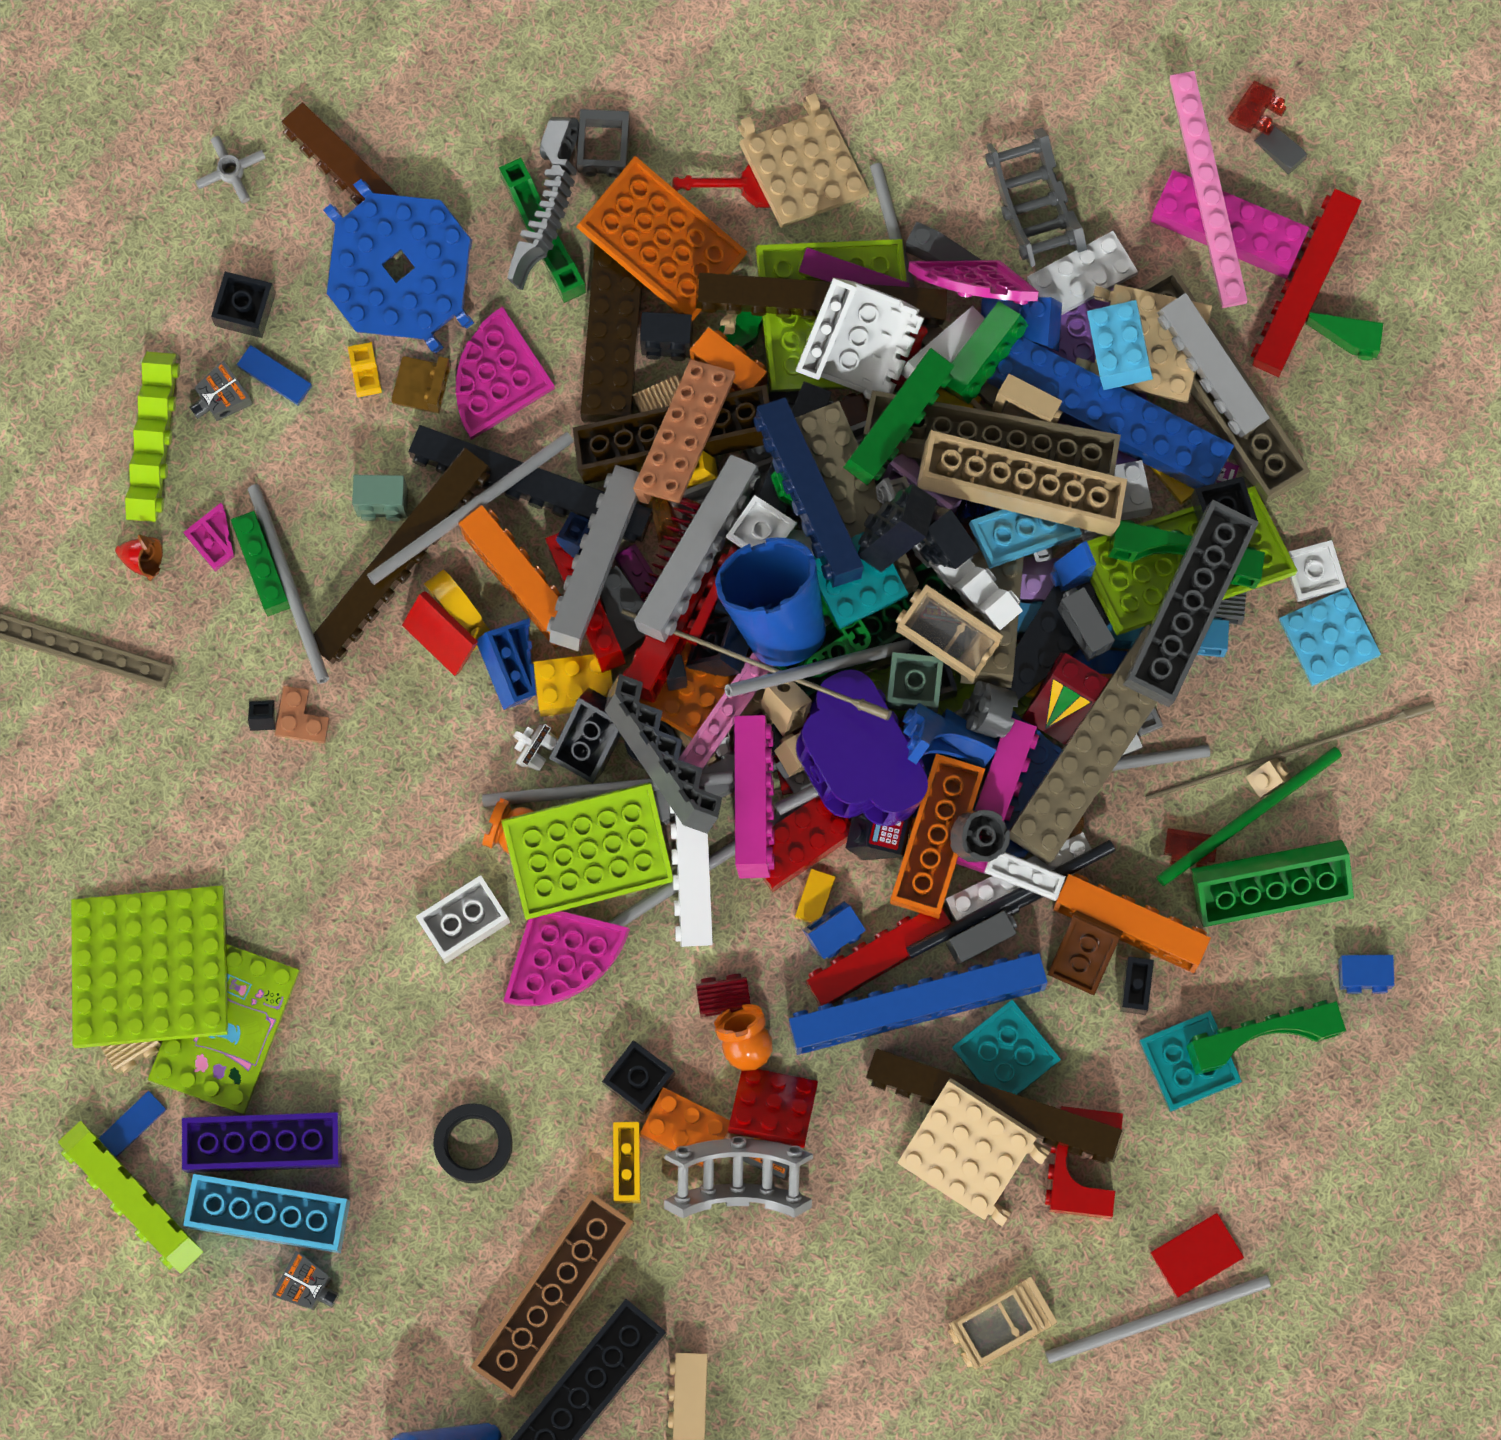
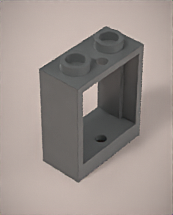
(603, 119)
(1085, 623)
(981, 937)

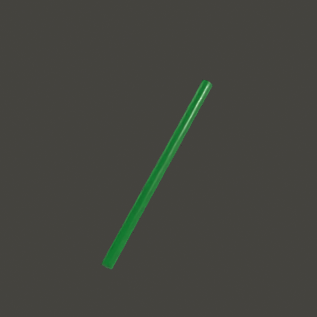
(1248, 816)

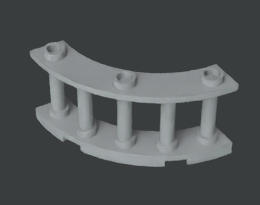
(737, 1193)

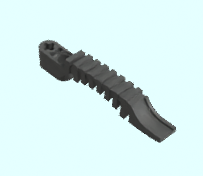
(557, 147)

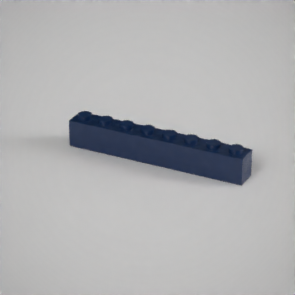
(809, 493)

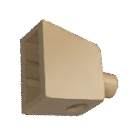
(786, 706)

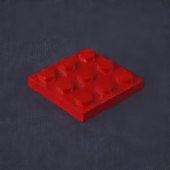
(773, 1107)

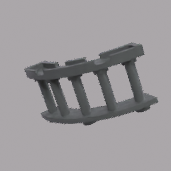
(1057, 197)

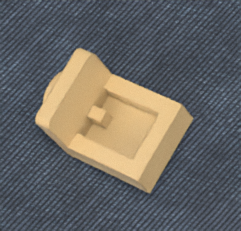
(1268, 777)

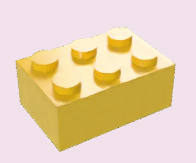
(565, 680)

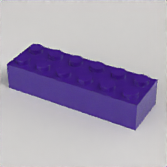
(261, 1142)

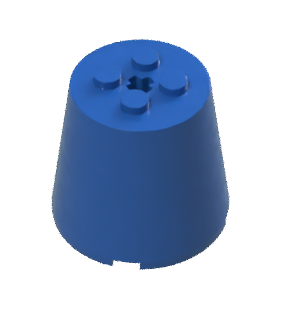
(774, 600)

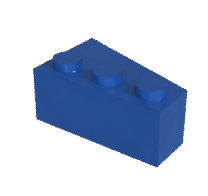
(1041, 316)

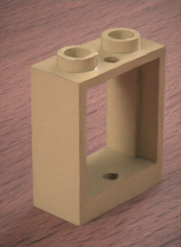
(1026, 401)

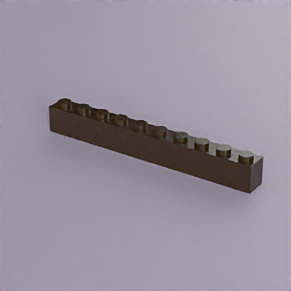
(799, 297)
(364, 598)
(1050, 1123)

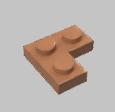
(293, 721)

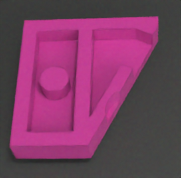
(212, 537)

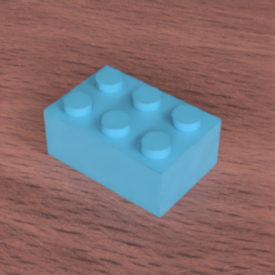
(1119, 345)

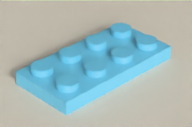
(1012, 535)

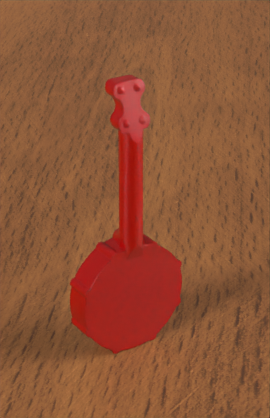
(747, 183)

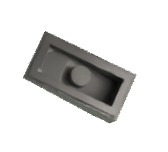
(1282, 150)

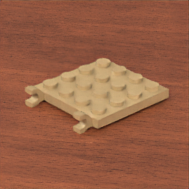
(802, 165)
(1169, 368)
(970, 1150)

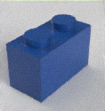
(834, 930)
(1366, 972)

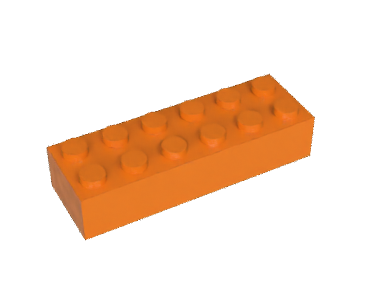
(511, 567)
(928, 856)
(1140, 925)

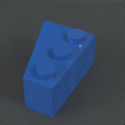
(509, 662)

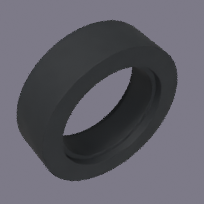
(463, 1113)

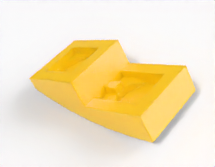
(364, 369)

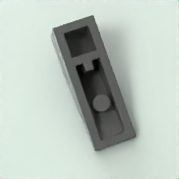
(934, 246)

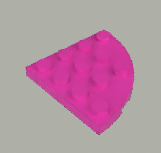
(975, 278)
(497, 375)
(562, 957)

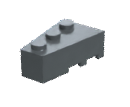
(620, 595)

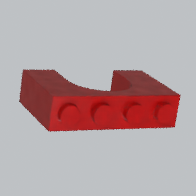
(1066, 1194)

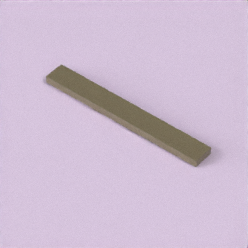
(85, 651)

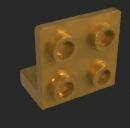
(421, 384)

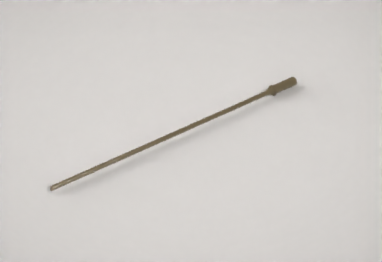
(861, 704)
(1403, 715)

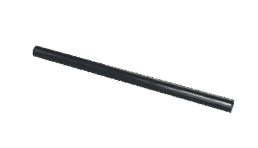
(1004, 902)

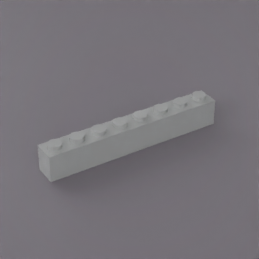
(697, 549)
(595, 560)

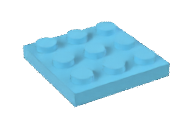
(1329, 637)

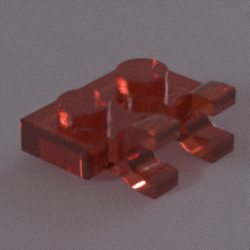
(1251, 107)
(1181, 842)

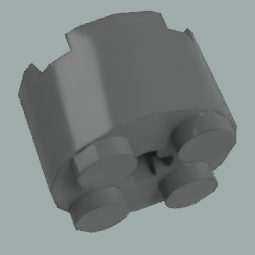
(990, 710)
(978, 823)

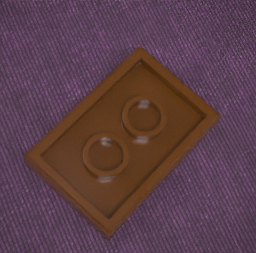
(1085, 953)

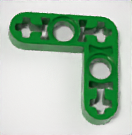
(844, 641)

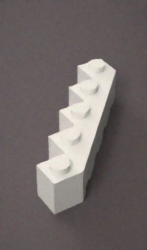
(978, 591)

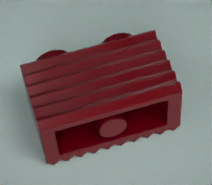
(719, 996)

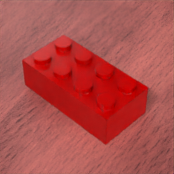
(805, 840)

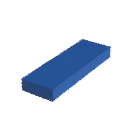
(274, 375)
(132, 1124)

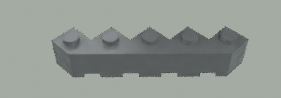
(660, 755)

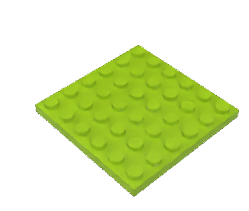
(788, 336)
(149, 967)

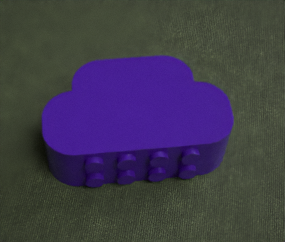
(857, 757)

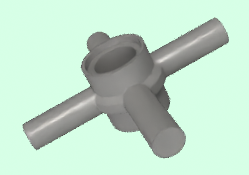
(226, 161)

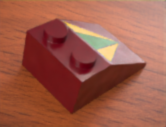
(1064, 698)

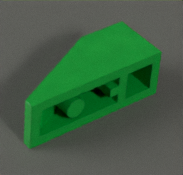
(1353, 335)

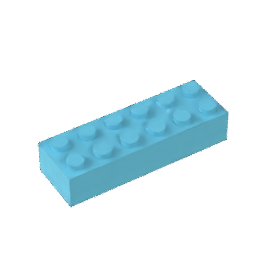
(266, 1213)

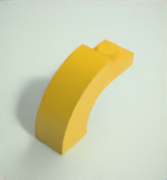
(456, 603)

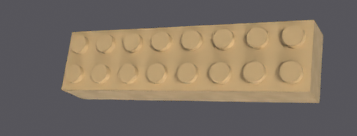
(1021, 483)

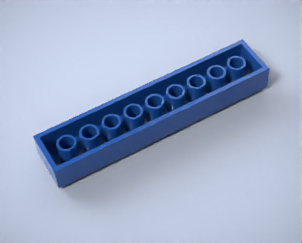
(1145, 429)
(917, 1003)

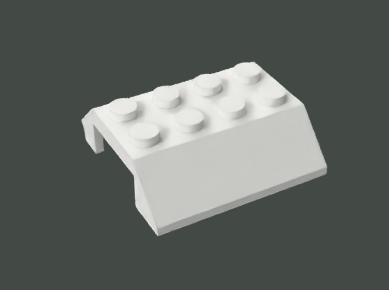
(860, 338)

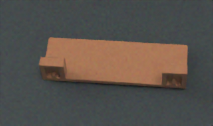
(684, 432)

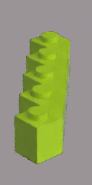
(152, 436)
(129, 1198)

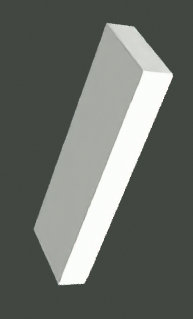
(1026, 875)

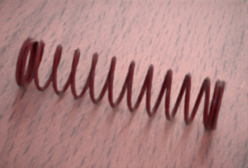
(689, 503)

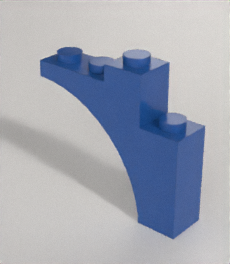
(945, 735)

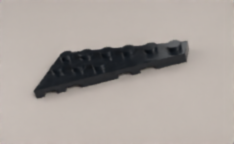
(1045, 640)

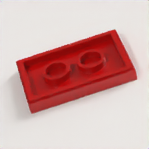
(439, 633)
(1196, 1255)

